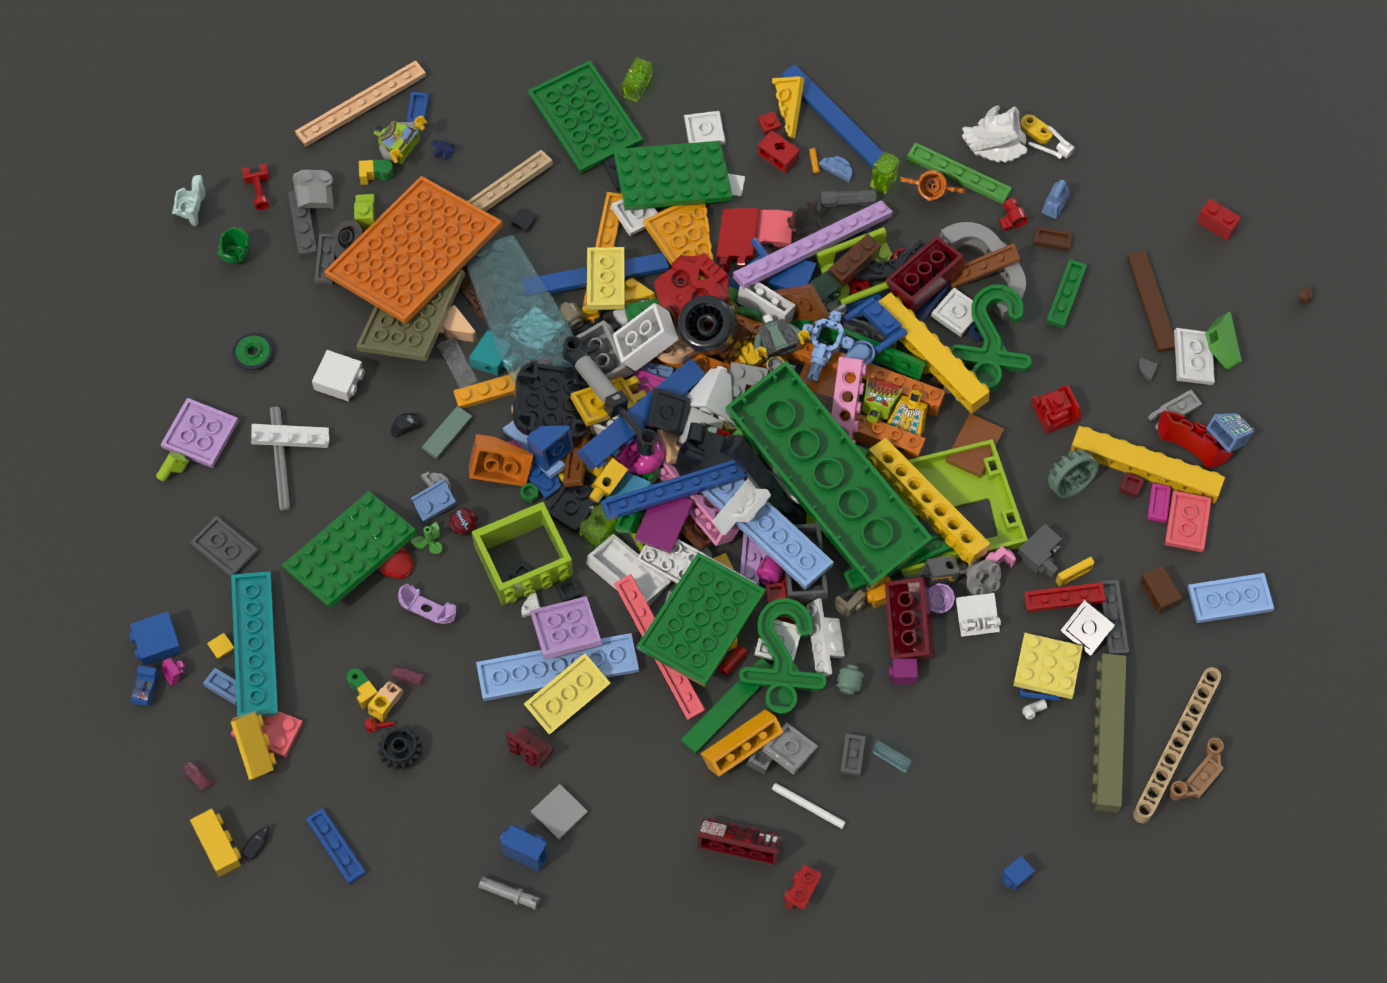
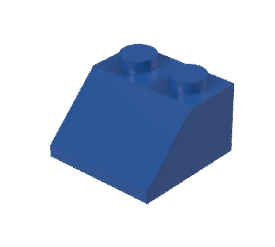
(550, 445)

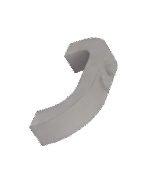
(985, 239)

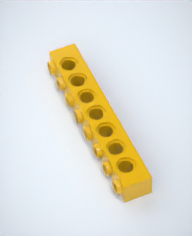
(937, 504)

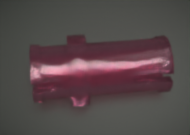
(405, 674)
(193, 772)

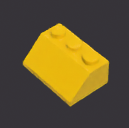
(253, 744)

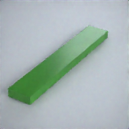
(959, 173)

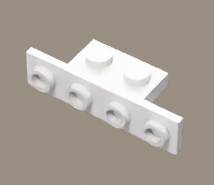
(741, 506)
(825, 638)

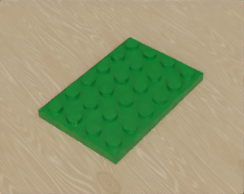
(584, 116)
(672, 175)
(349, 549)
(701, 619)

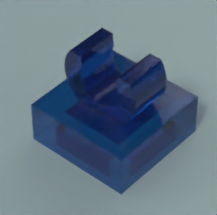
(442, 146)

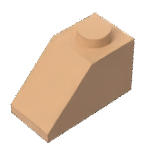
(457, 326)

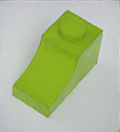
(364, 210)

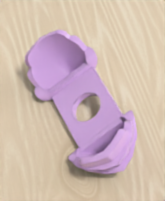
(410, 600)

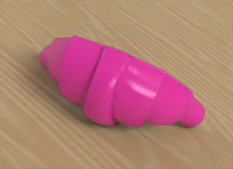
(648, 464)

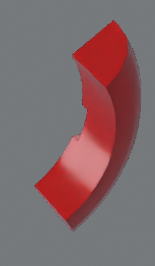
(1193, 437)

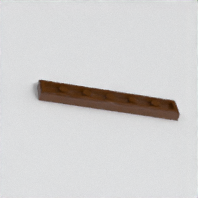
(1151, 301)

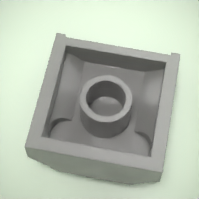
(313, 189)

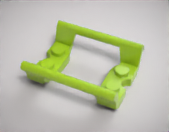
(827, 256)

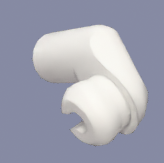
(1030, 710)

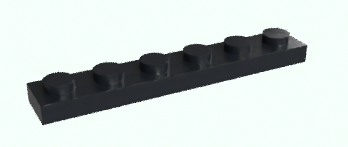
(763, 479)

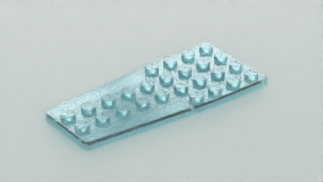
(517, 307)

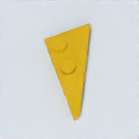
(789, 96)
(633, 292)

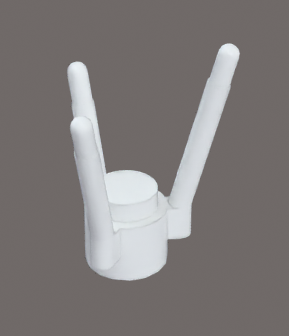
(1064, 148)

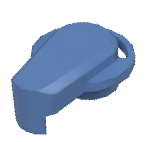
(862, 351)

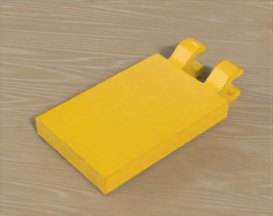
(591, 407)

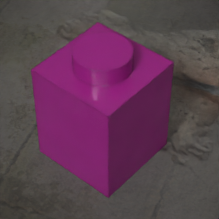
(903, 671)

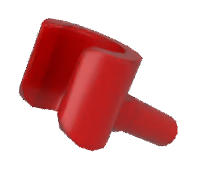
(372, 726)

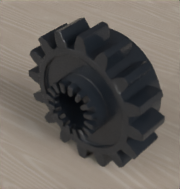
(402, 757)

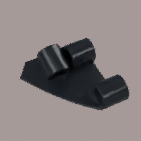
(703, 449)

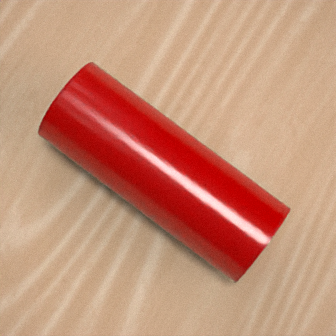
(733, 660)

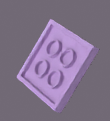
(199, 432)
(565, 627)

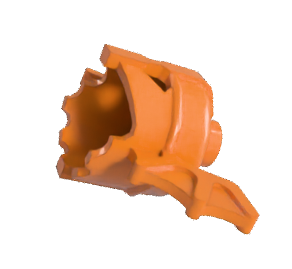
(932, 193)

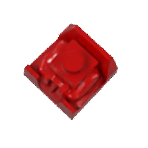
(1057, 409)

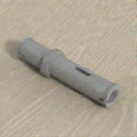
(510, 893)

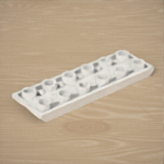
(672, 565)

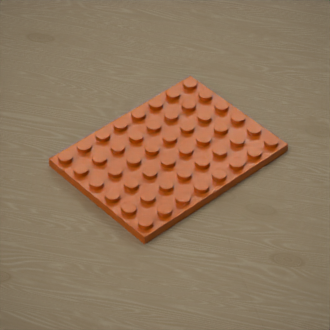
(413, 249)

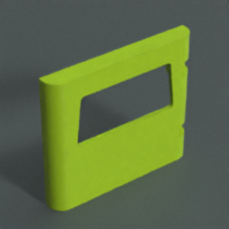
(965, 488)

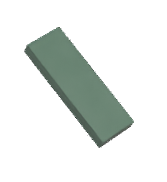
(447, 432)

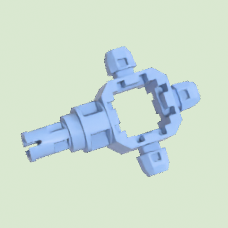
(822, 352)

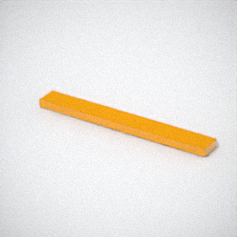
(606, 236)

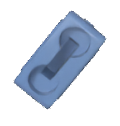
(1056, 199)

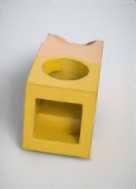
(384, 701)

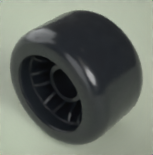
(695, 318)

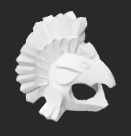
(997, 136)

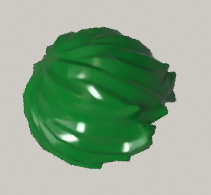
(234, 245)

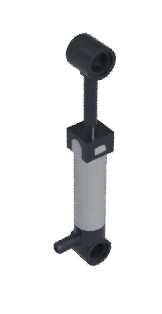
(614, 401)

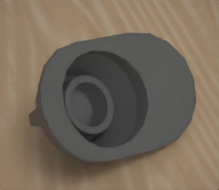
(345, 235)

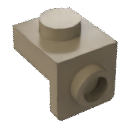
(856, 603)

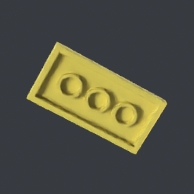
(605, 278)
(567, 693)

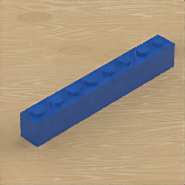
(619, 433)

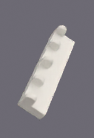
(289, 435)

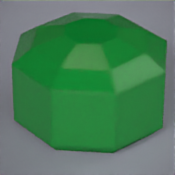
(529, 493)

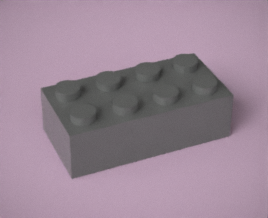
(818, 588)

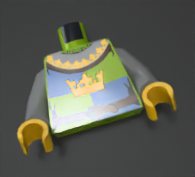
(399, 139)

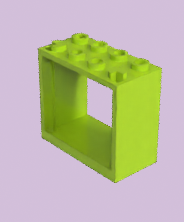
(512, 527)

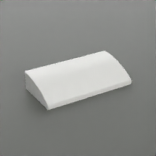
(617, 560)

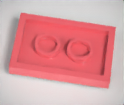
(1187, 521)
(281, 732)

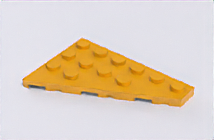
(681, 231)

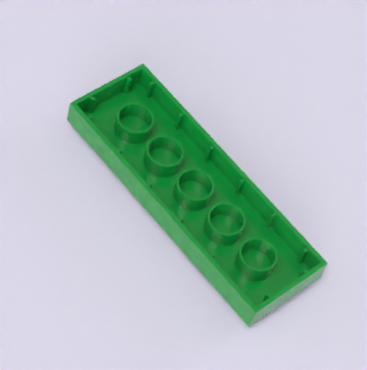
(828, 475)

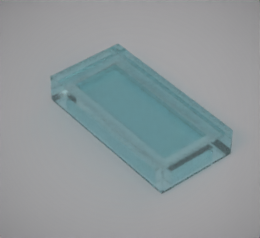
(891, 756)

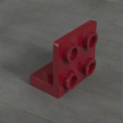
(529, 747)

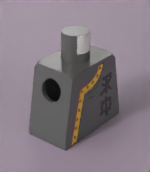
(942, 570)

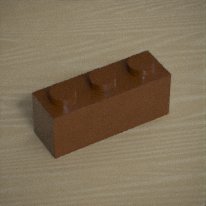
(855, 260)

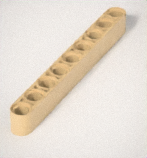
(1173, 752)

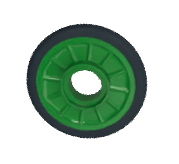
(256, 361)

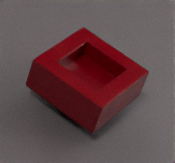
(1131, 485)

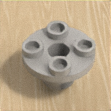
(983, 577)

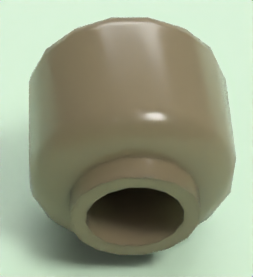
(572, 315)

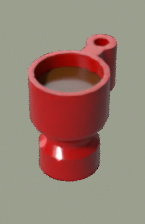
(1016, 215)

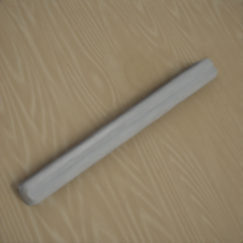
(280, 464)

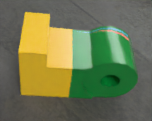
(375, 170)
(361, 684)

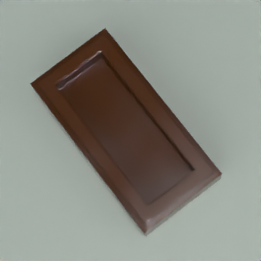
(1052, 238)

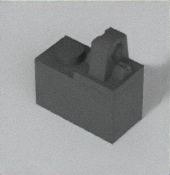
(1038, 550)

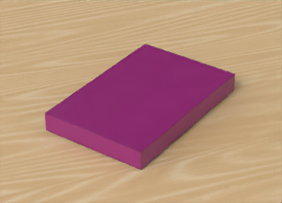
(664, 524)

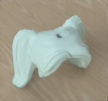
(188, 202)

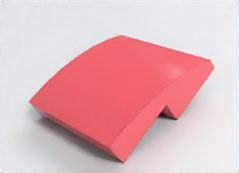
(774, 228)

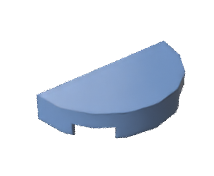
(838, 167)

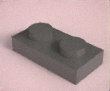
(852, 755)

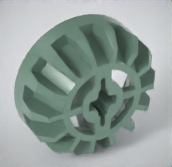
(1072, 473)

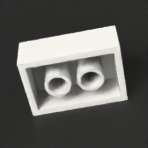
(645, 337)

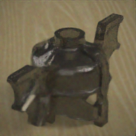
(806, 220)

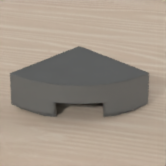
(1147, 368)

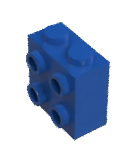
(793, 276)
(155, 638)
(524, 848)

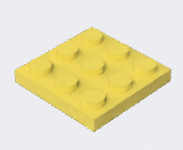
(1048, 665)

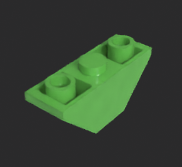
(1223, 341)

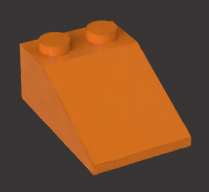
(499, 461)

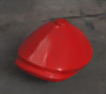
(398, 565)

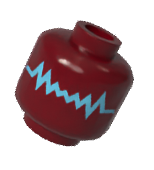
(463, 521)

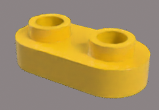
(1035, 129)

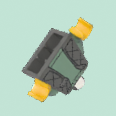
(777, 338)

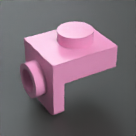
(1002, 555)

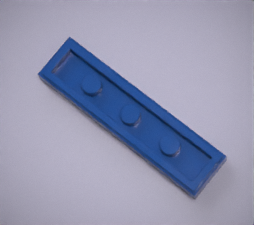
(335, 846)

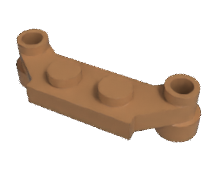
(1203, 775)

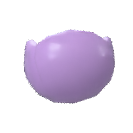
(941, 598)

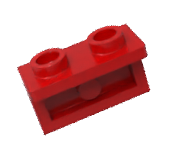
(802, 889)

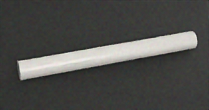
(808, 805)

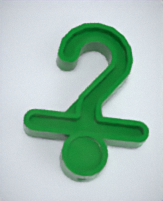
(993, 356)
(784, 675)

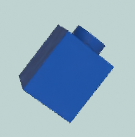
(1017, 874)

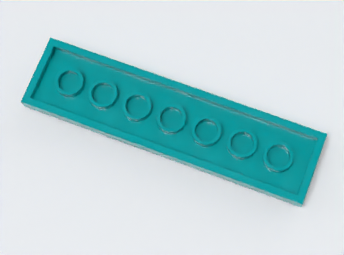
(254, 644)

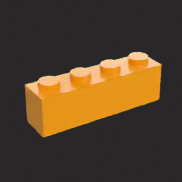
(742, 742)

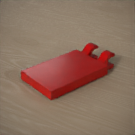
(736, 232)

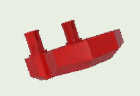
(689, 270)

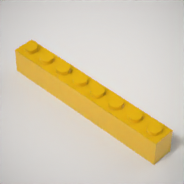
(939, 358)
(1148, 464)

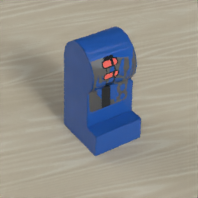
(145, 685)

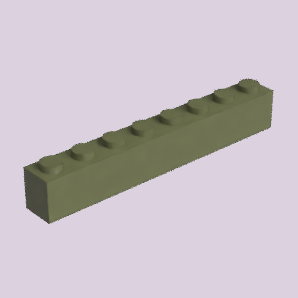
(1110, 733)

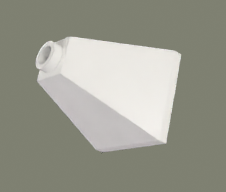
(713, 393)

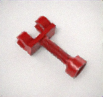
(261, 202)

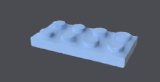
(1230, 598)

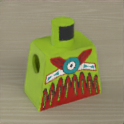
(880, 399)

